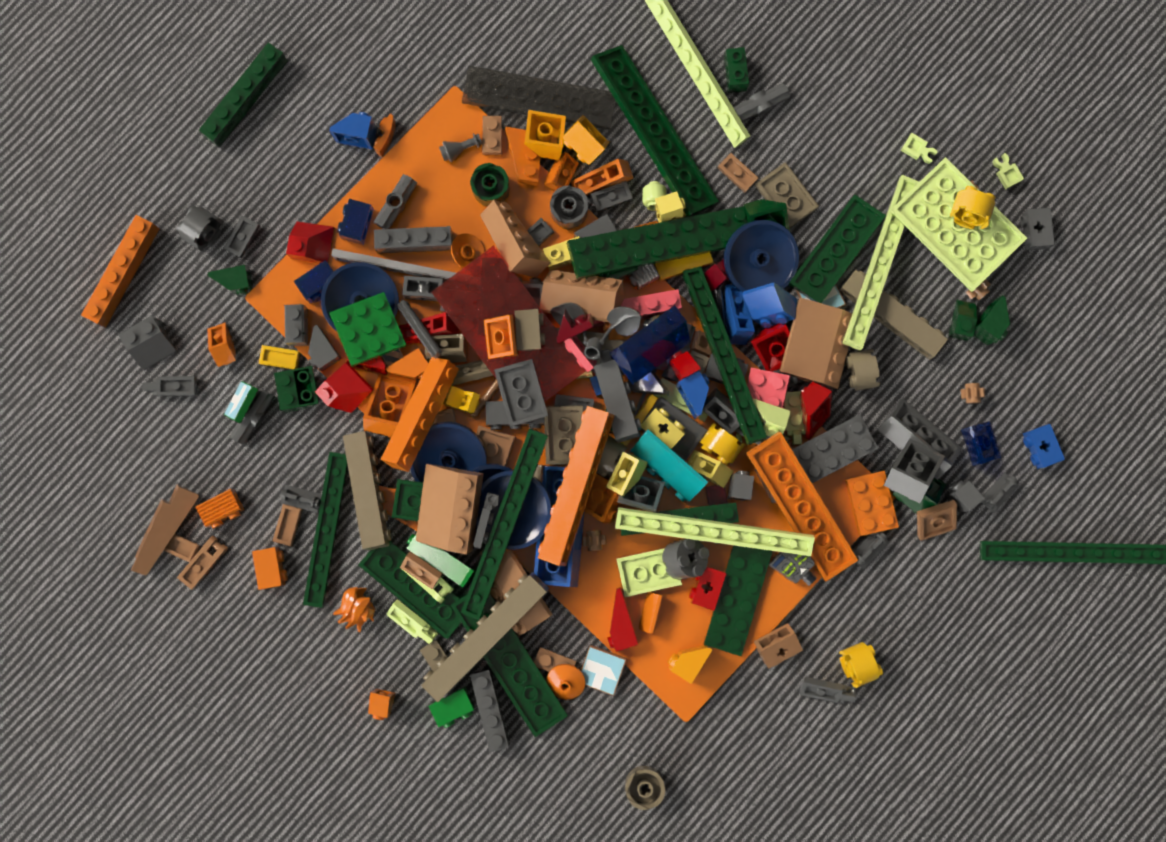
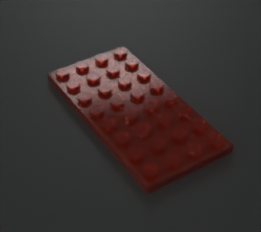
(490, 291)

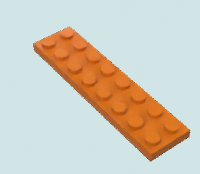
(801, 504)

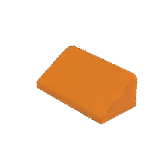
(561, 172)
(650, 612)

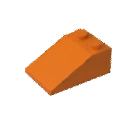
(387, 403)

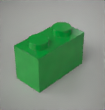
(452, 707)

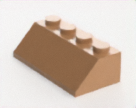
(593, 293)
(507, 577)

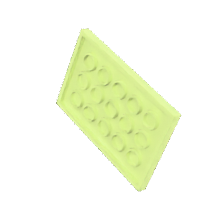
(964, 251)

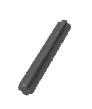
(419, 329)

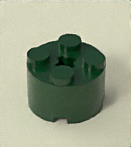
(479, 183)

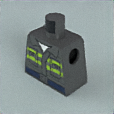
(794, 567)

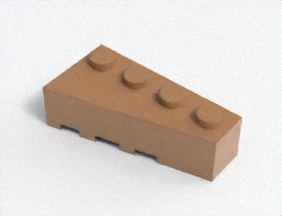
(513, 240)

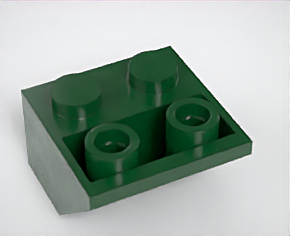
(296, 389)

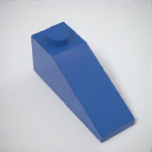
(737, 316)

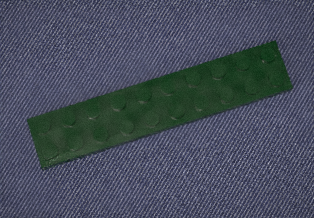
(654, 129)
(654, 242)

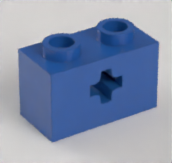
(1050, 453)

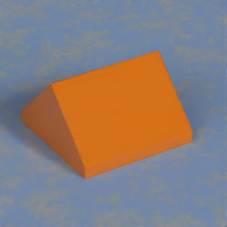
(501, 337)

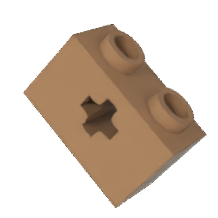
(778, 645)

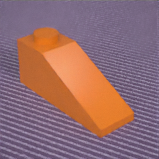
(604, 177)

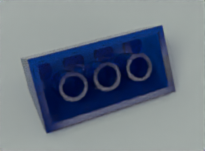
(652, 345)

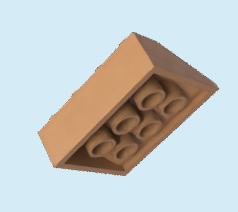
(816, 344)
(449, 508)

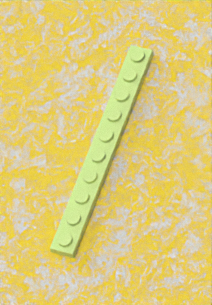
(699, 71)
(877, 270)
(714, 531)

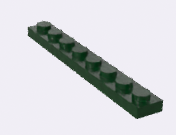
(326, 530)

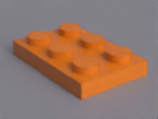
(872, 503)

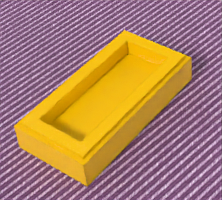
(279, 357)

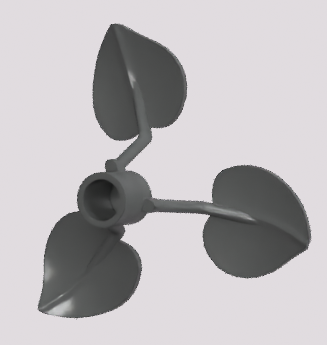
(623, 319)

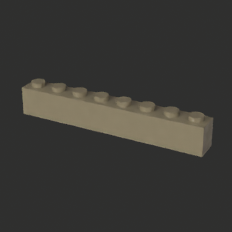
(485, 636)

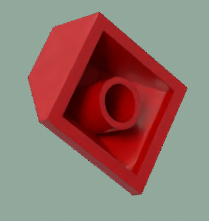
(310, 242)
(771, 345)
(344, 389)
(815, 407)

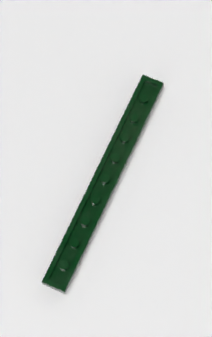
(724, 356)
(504, 523)
(1073, 552)

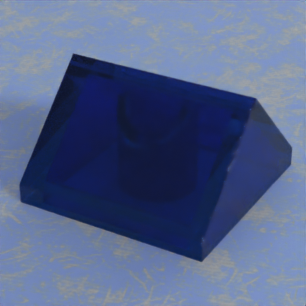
(981, 443)

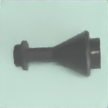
(452, 150)

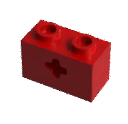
(710, 598)

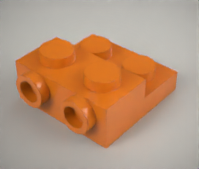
(602, 501)

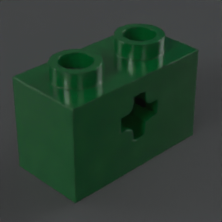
(736, 70)

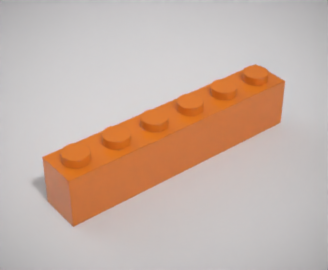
(120, 271)
(419, 414)

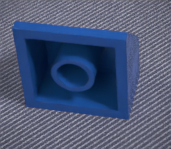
(355, 130)
(770, 305)
(694, 392)

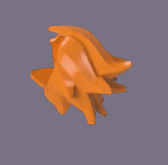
(355, 608)

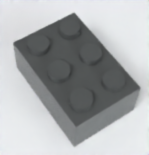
(914, 471)

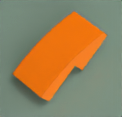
(387, 129)

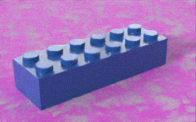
(546, 571)

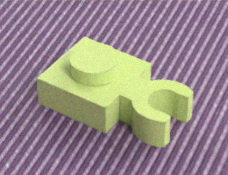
(916, 147)
(1008, 174)

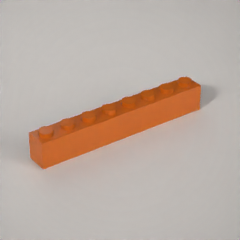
(575, 486)

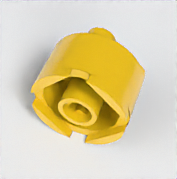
(973, 208)
(722, 444)
(860, 664)

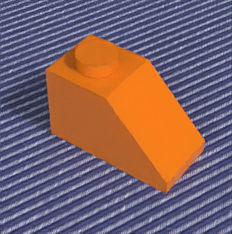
(221, 345)
(410, 366)
(381, 703)

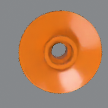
(470, 245)
(567, 675)

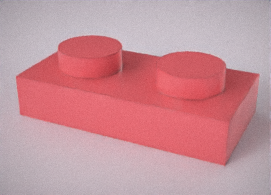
(576, 347)

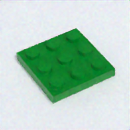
(367, 329)

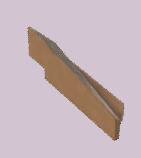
(162, 528)

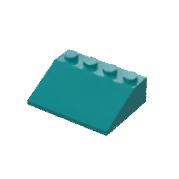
(668, 467)

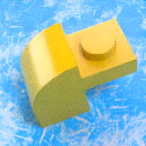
(461, 400)

